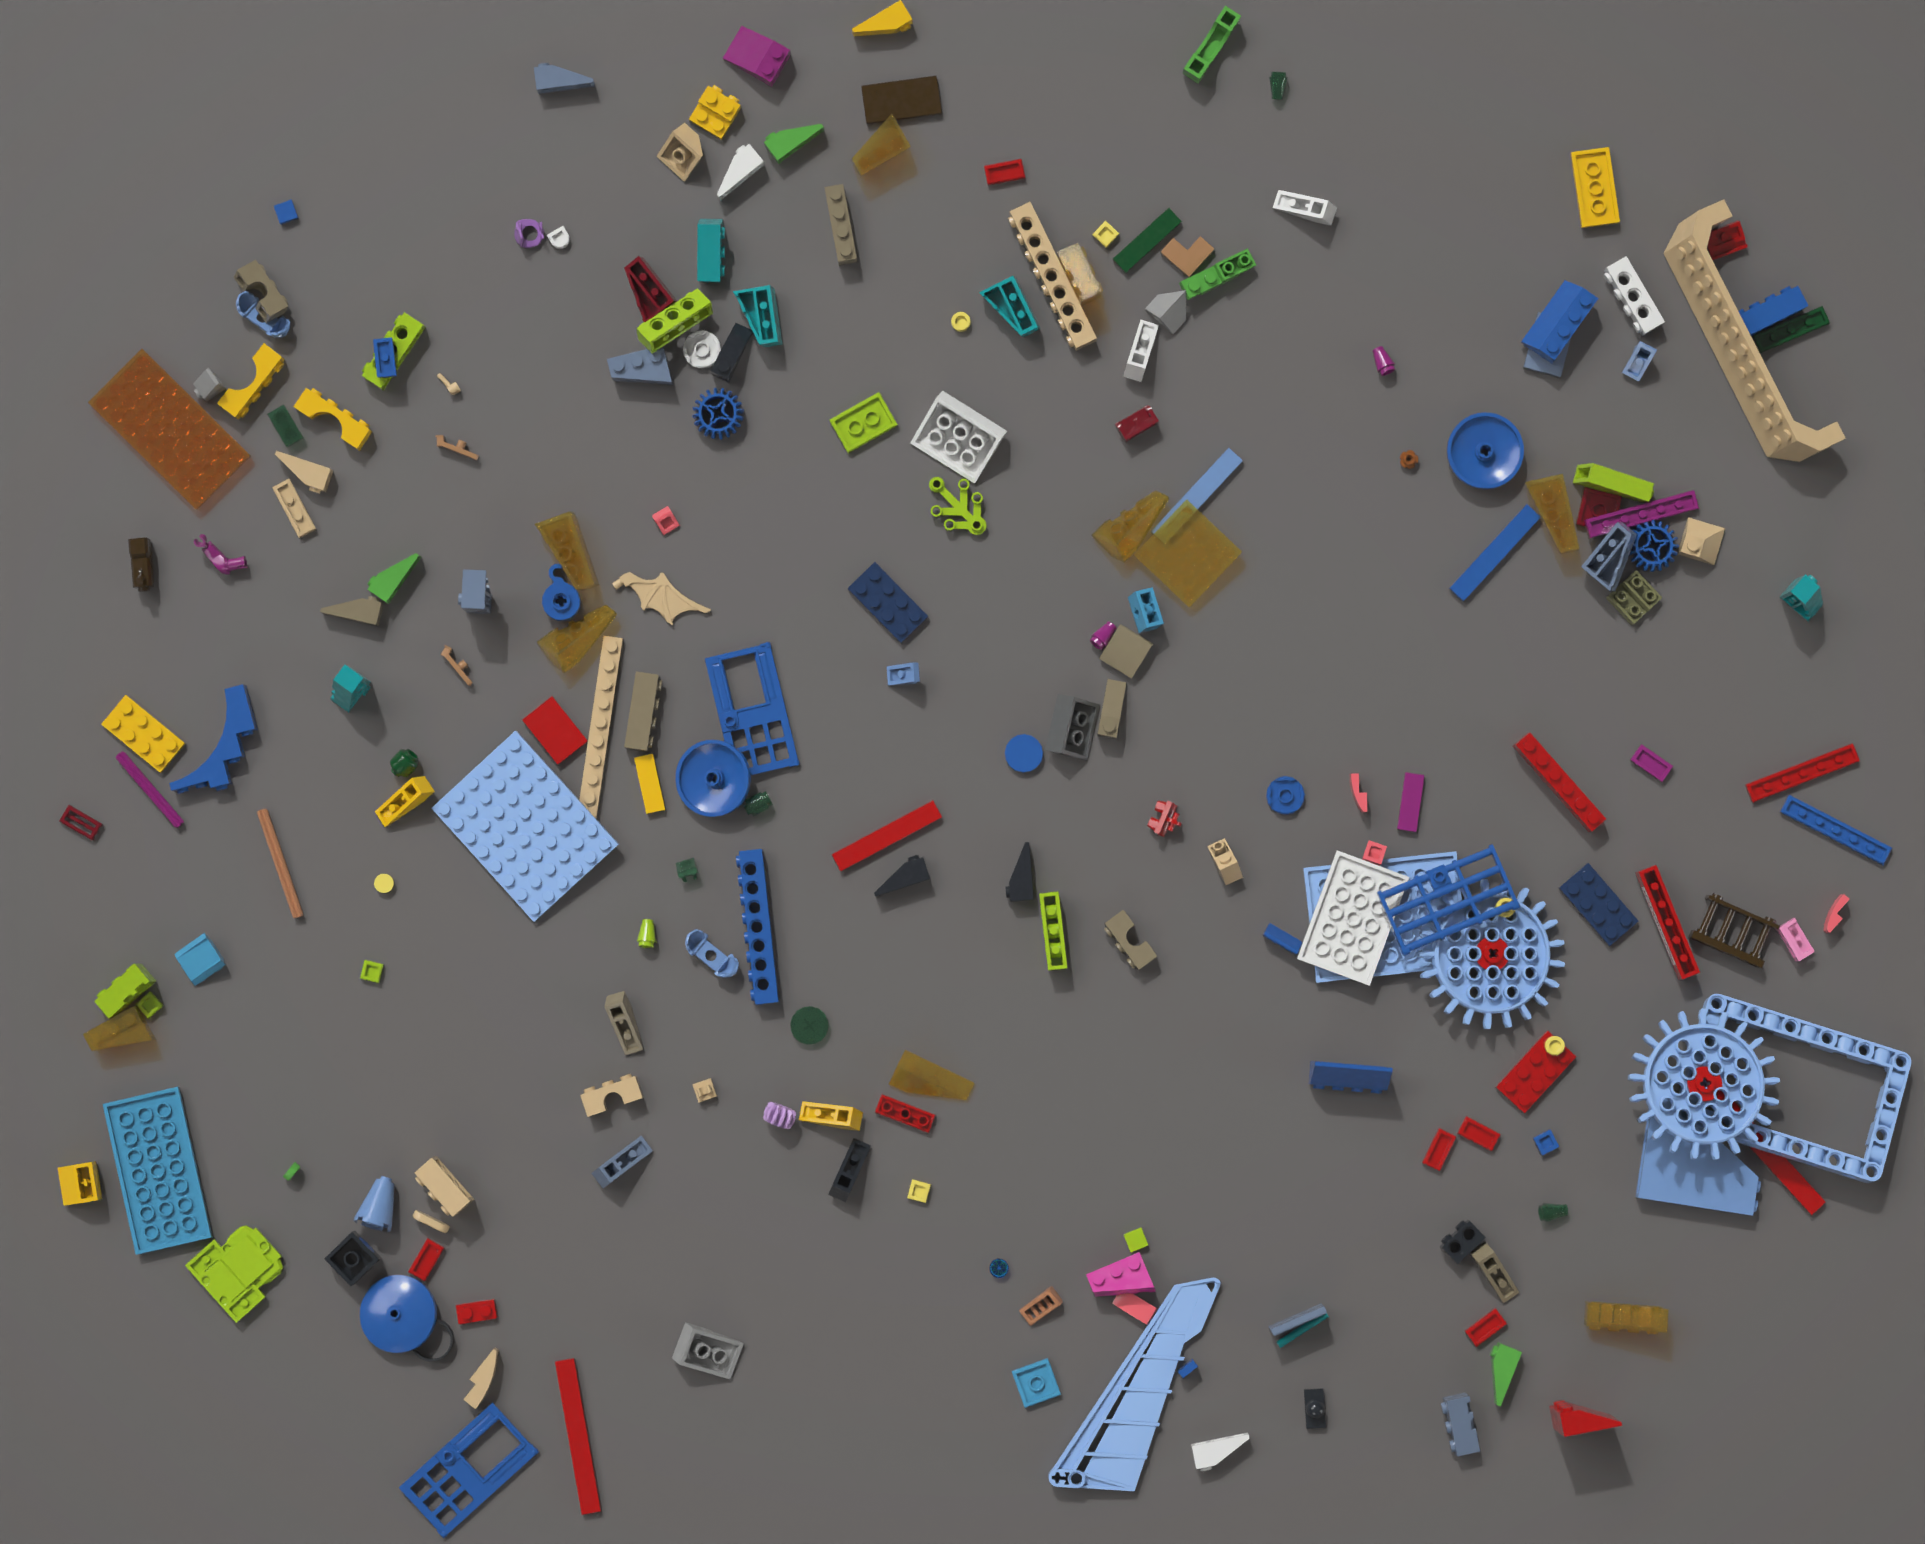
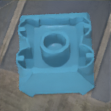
(200, 959)

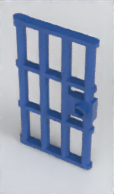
(1441, 886)

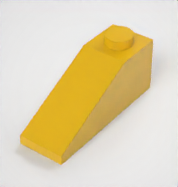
(888, 21)
(404, 800)
(831, 1115)

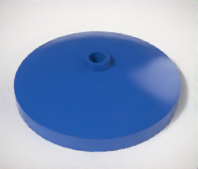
(1495, 436)
(697, 783)
(415, 1313)

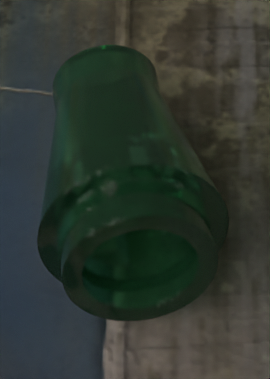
(1278, 83)
(1552, 1211)

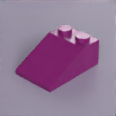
(757, 55)

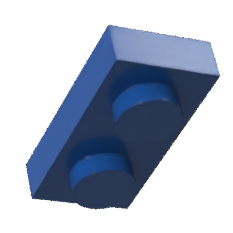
(385, 357)

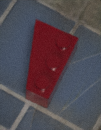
(649, 290)

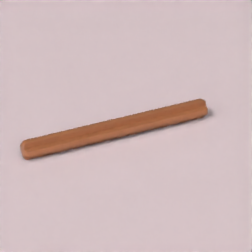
(280, 863)

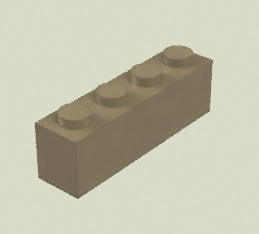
(840, 224)
(642, 710)

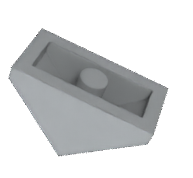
(1169, 309)

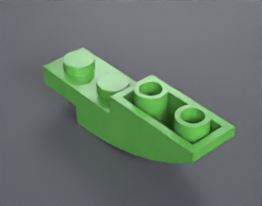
(1218, 274)

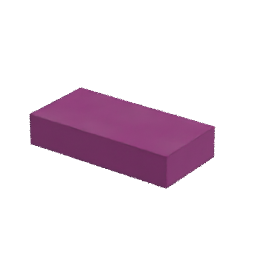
(1651, 763)

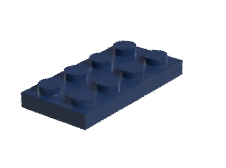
(887, 602)
(1598, 904)

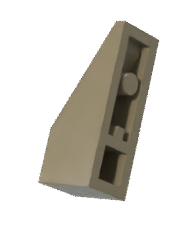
(358, 610)
(1111, 709)
(623, 1022)
(1494, 1272)

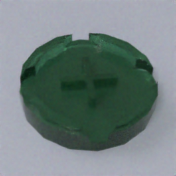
(809, 1025)

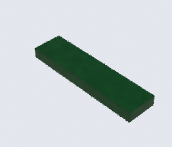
(1147, 240)
(1791, 329)

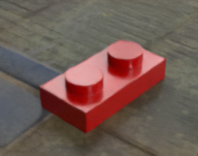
(476, 1311)

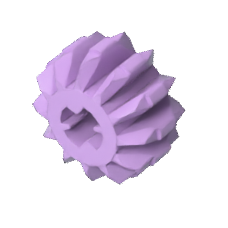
(779, 1115)

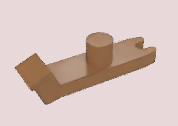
(459, 448)
(458, 667)

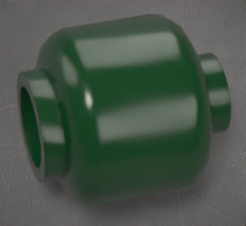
(404, 763)

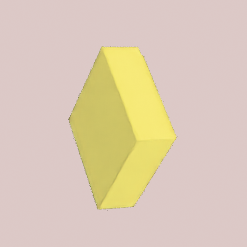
(1105, 234)
(918, 1191)

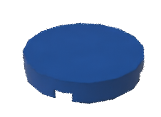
(1023, 753)
(1285, 795)

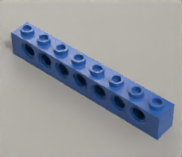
(756, 858)

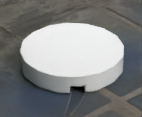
(701, 349)

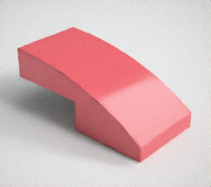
(1360, 798)
(1374, 853)
(1832, 917)
(1135, 1307)

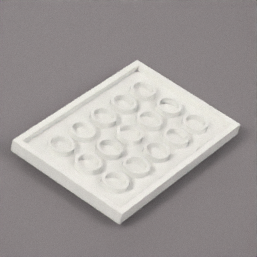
(1349, 919)

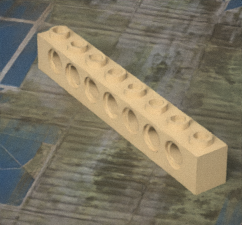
(1027, 214)

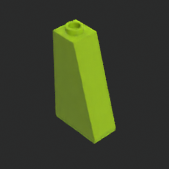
(1613, 482)

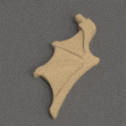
(659, 595)

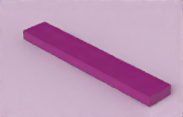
(1642, 513)

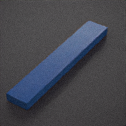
(1495, 552)
(1835, 829)

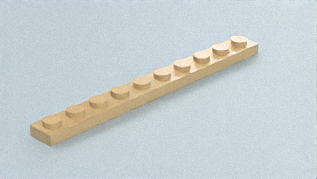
(600, 723)

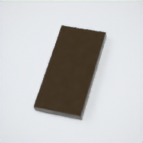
(901, 98)

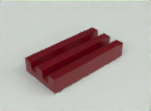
(94, 830)

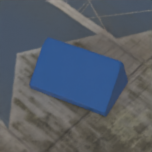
(1282, 938)

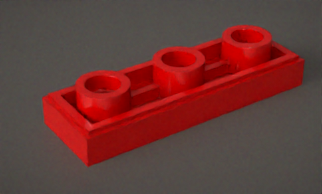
(893, 1108)

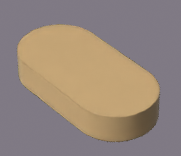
(431, 1221)

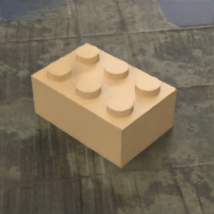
(443, 1186)

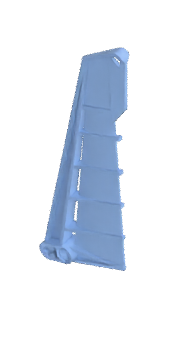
(1128, 1436)

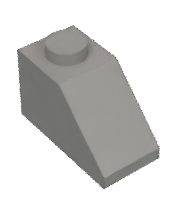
(208, 385)

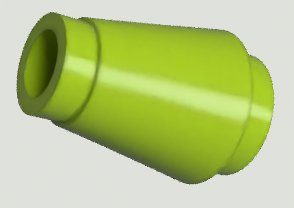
(647, 934)

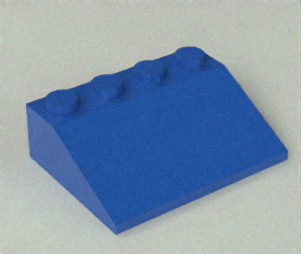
(1349, 1075)

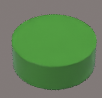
(291, 1171)

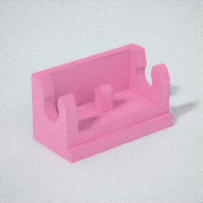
(1795, 940)

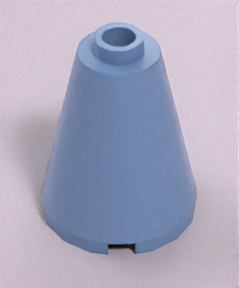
(378, 1205)

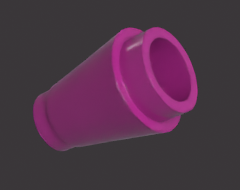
(1383, 361)
(1103, 635)

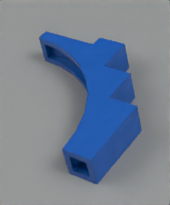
(214, 770)

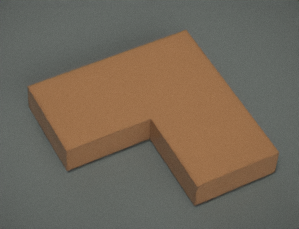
(1187, 260)

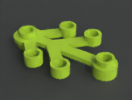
(960, 508)

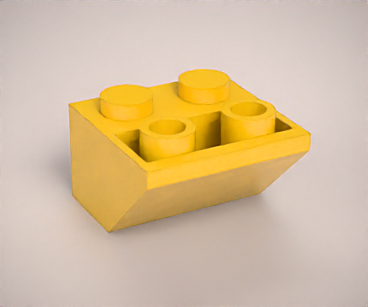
(79, 1183)

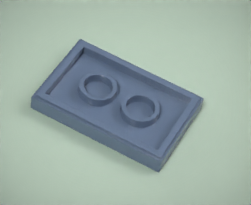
(1537, 363)
(1297, 1319)

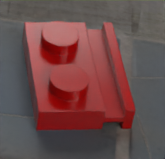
(1726, 240)

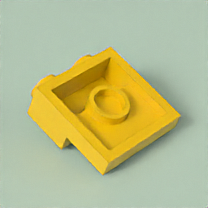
(715, 111)

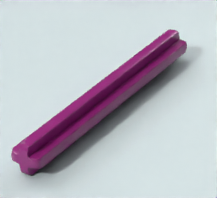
(149, 789)

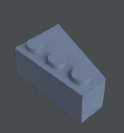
(641, 367)
(1610, 556)
(1460, 1424)

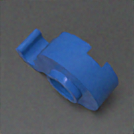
(557, 590)

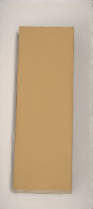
(294, 508)

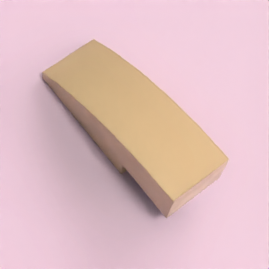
(482, 1379)

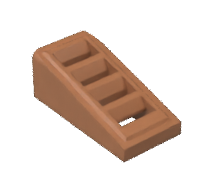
(1053, 1295)

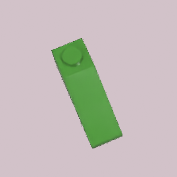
(789, 141)
(390, 580)
(1503, 1365)

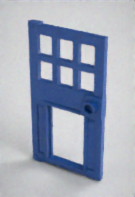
(755, 715)
(468, 1477)

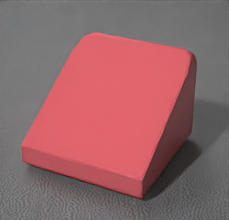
(665, 520)

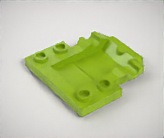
(237, 1270)

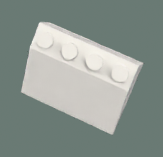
(958, 436)

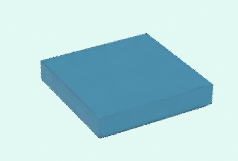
(1036, 1382)

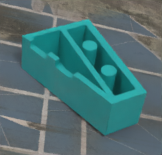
(710, 250)
(1012, 305)
(761, 311)
(1804, 596)
(349, 687)

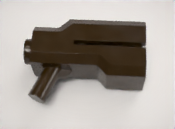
(141, 563)

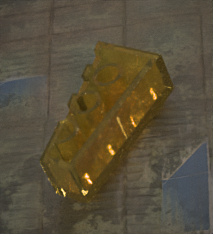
(1554, 507)
(569, 548)

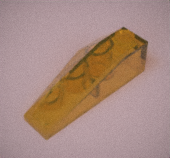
(1128, 531)
(571, 643)
(927, 1078)

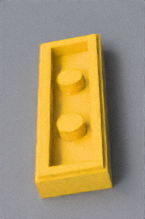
(649, 783)

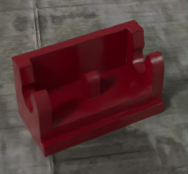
(1137, 423)

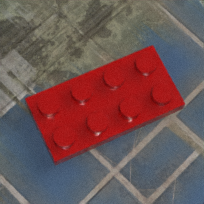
(1534, 1074)

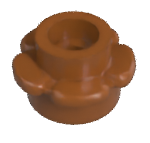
(1408, 464)

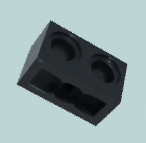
(1465, 1245)

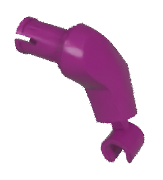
(218, 559)

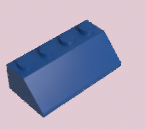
(1559, 320)

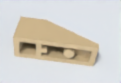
(311, 474)

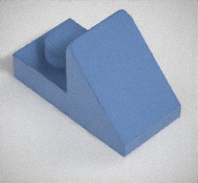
(1639, 361)
(903, 674)

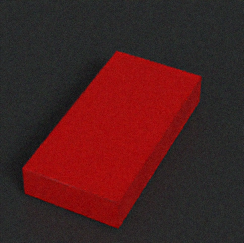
(1004, 172)
(1478, 1133)
(1439, 1149)
(426, 1259)
(1485, 1327)

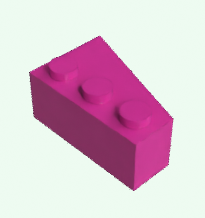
(1121, 1278)

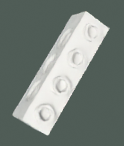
(1624, 268)

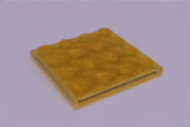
(1187, 553)

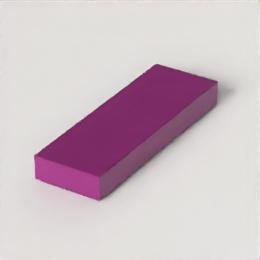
(1410, 802)

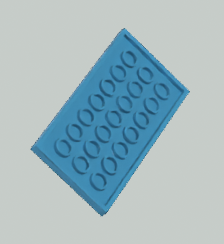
(157, 1170)

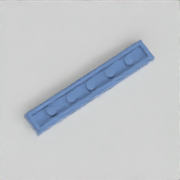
(1207, 483)

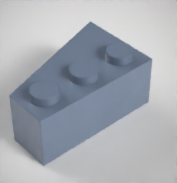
(475, 593)

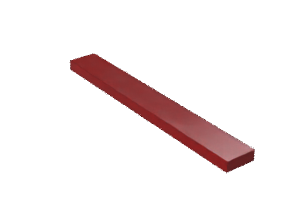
(1786, 1173)
(578, 1436)

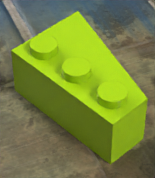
(124, 990)

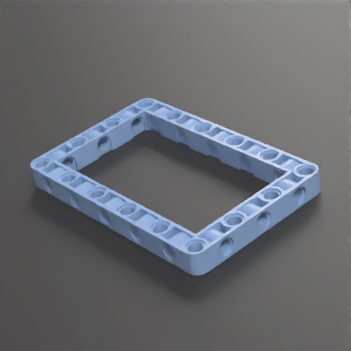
(1841, 1043)

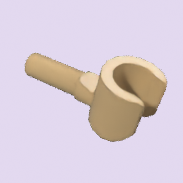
(452, 388)

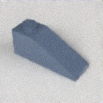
(553, 78)
(622, 1162)

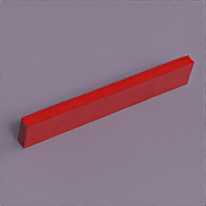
(1802, 772)
(886, 835)

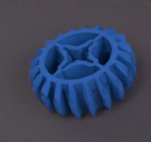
(722, 406)
(1654, 554)

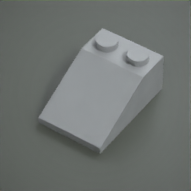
(707, 1351)

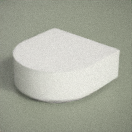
(559, 238)

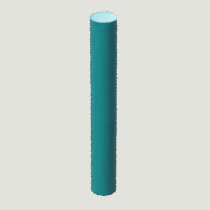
(1300, 1330)

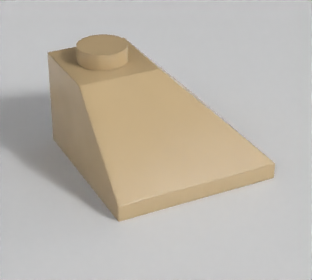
(681, 151)
(1701, 541)

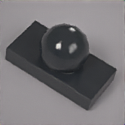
(1314, 1408)

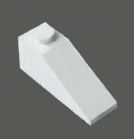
(743, 165)
(1306, 207)
(1140, 350)
(1213, 1451)

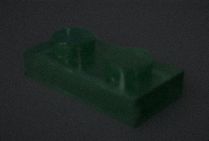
(285, 425)

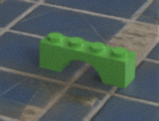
(1212, 44)

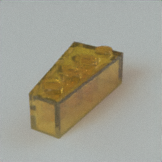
(1626, 1316)

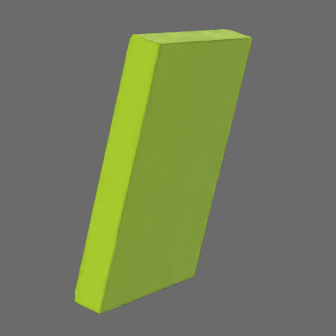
(863, 422)

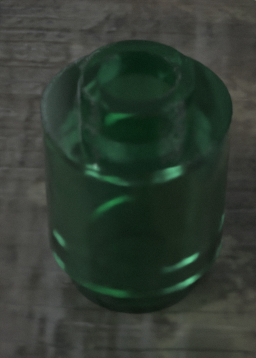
(757, 803)

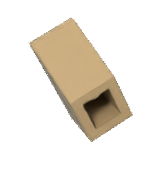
(1225, 861)

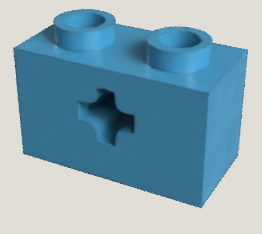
(1145, 610)

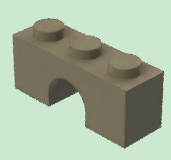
(254, 277)
(1138, 955)

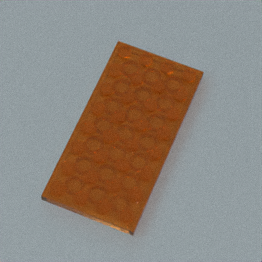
(169, 429)

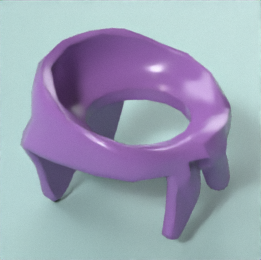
(520, 225)

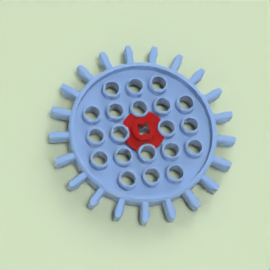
(1524, 987)
(1713, 1130)

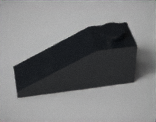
(731, 352)
(908, 874)
(1020, 883)
(849, 1170)

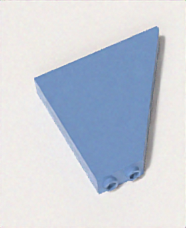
(1700, 1182)

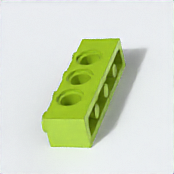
(674, 320)
(414, 330)
(1053, 930)

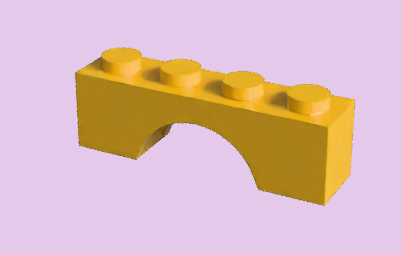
(238, 401)
(313, 405)

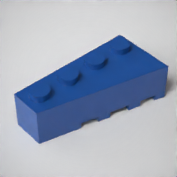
(1773, 309)

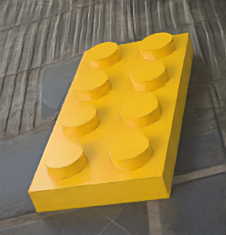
(1595, 187)
(143, 733)

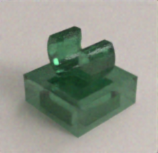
(686, 868)

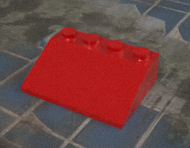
(1574, 1419)

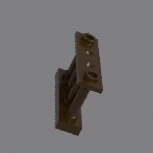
(1736, 949)

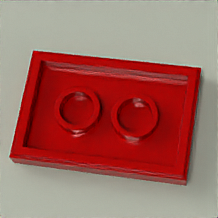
(555, 730)

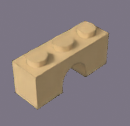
(627, 1088)

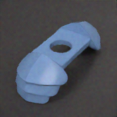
(246, 307)
(697, 945)

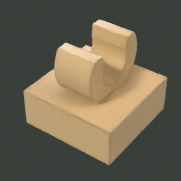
(704, 1090)

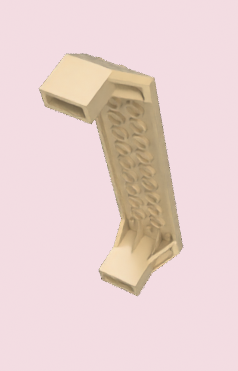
(1733, 344)

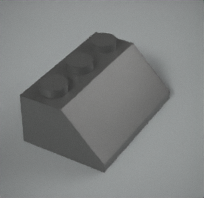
(1072, 727)

